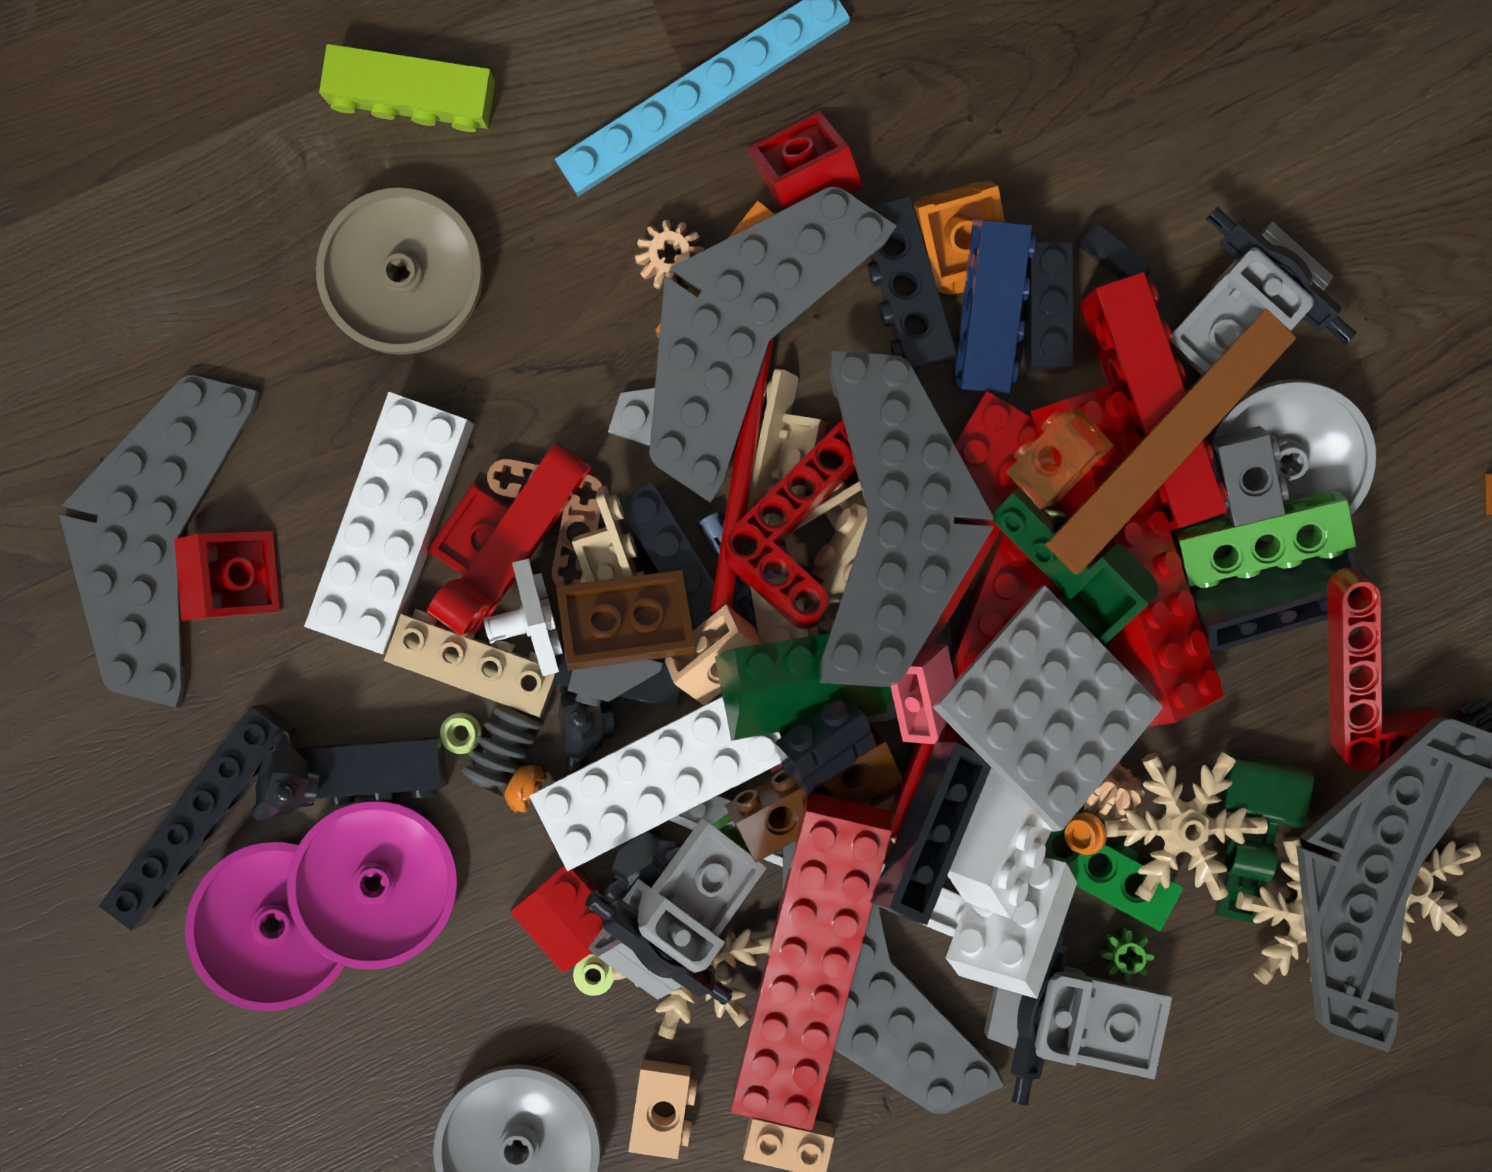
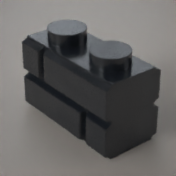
(825, 744)

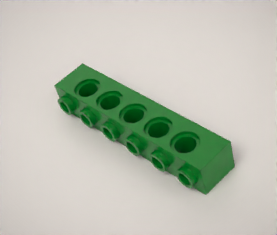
(1109, 882)

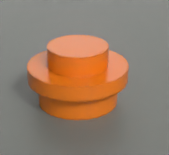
(1085, 833)

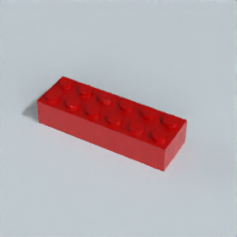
(1136, 351)
(988, 450)

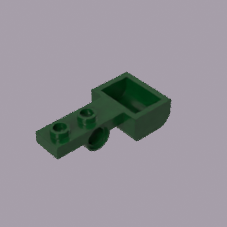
(1105, 591)
(1266, 790)

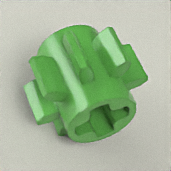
(1134, 963)

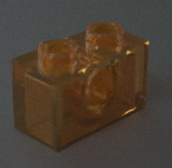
(1080, 448)

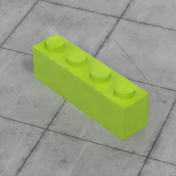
(407, 87)

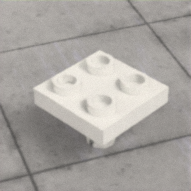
(532, 618)

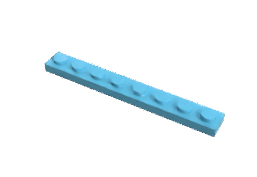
(700, 92)

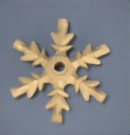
(1185, 826)
(1269, 907)
(1438, 908)
(676, 1005)

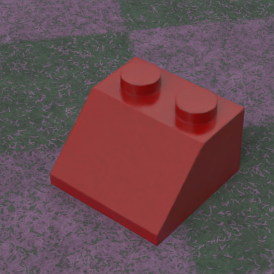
(804, 161)
(226, 575)
(558, 916)

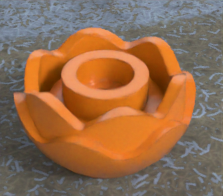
(522, 785)

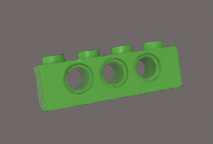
(1329, 539)

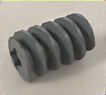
(500, 748)

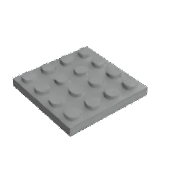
(1048, 708)

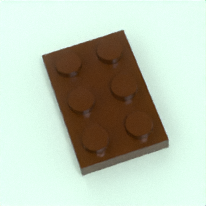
(625, 620)

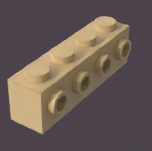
(470, 663)

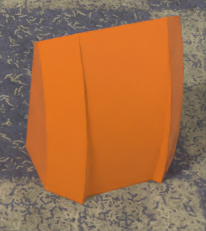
(947, 225)

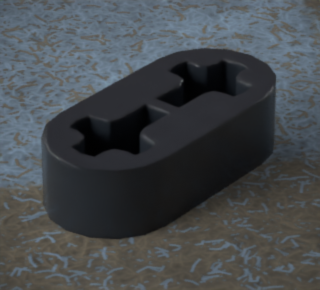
(1111, 253)

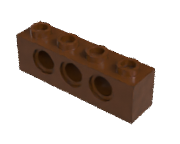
(768, 832)

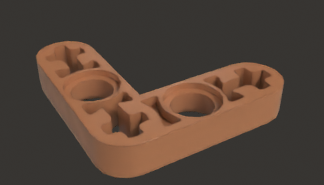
(573, 512)

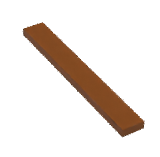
(1170, 442)

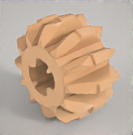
(657, 248)
(1116, 795)

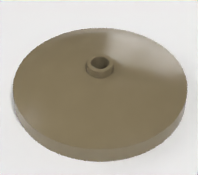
(369, 249)

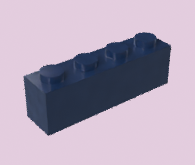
(992, 305)

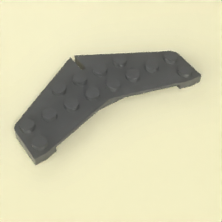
(747, 296)
(142, 504)
(910, 546)
(1378, 846)
(903, 1035)

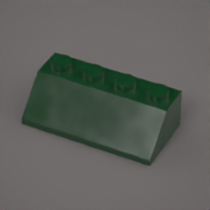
(779, 687)

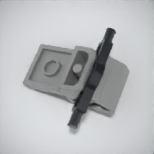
(1266, 274)
(672, 930)
(1078, 1023)

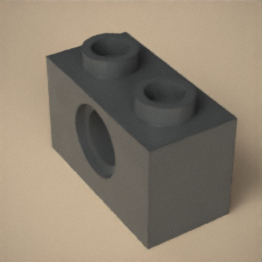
(1233, 457)

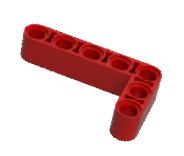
(793, 511)
(517, 536)
(1363, 686)

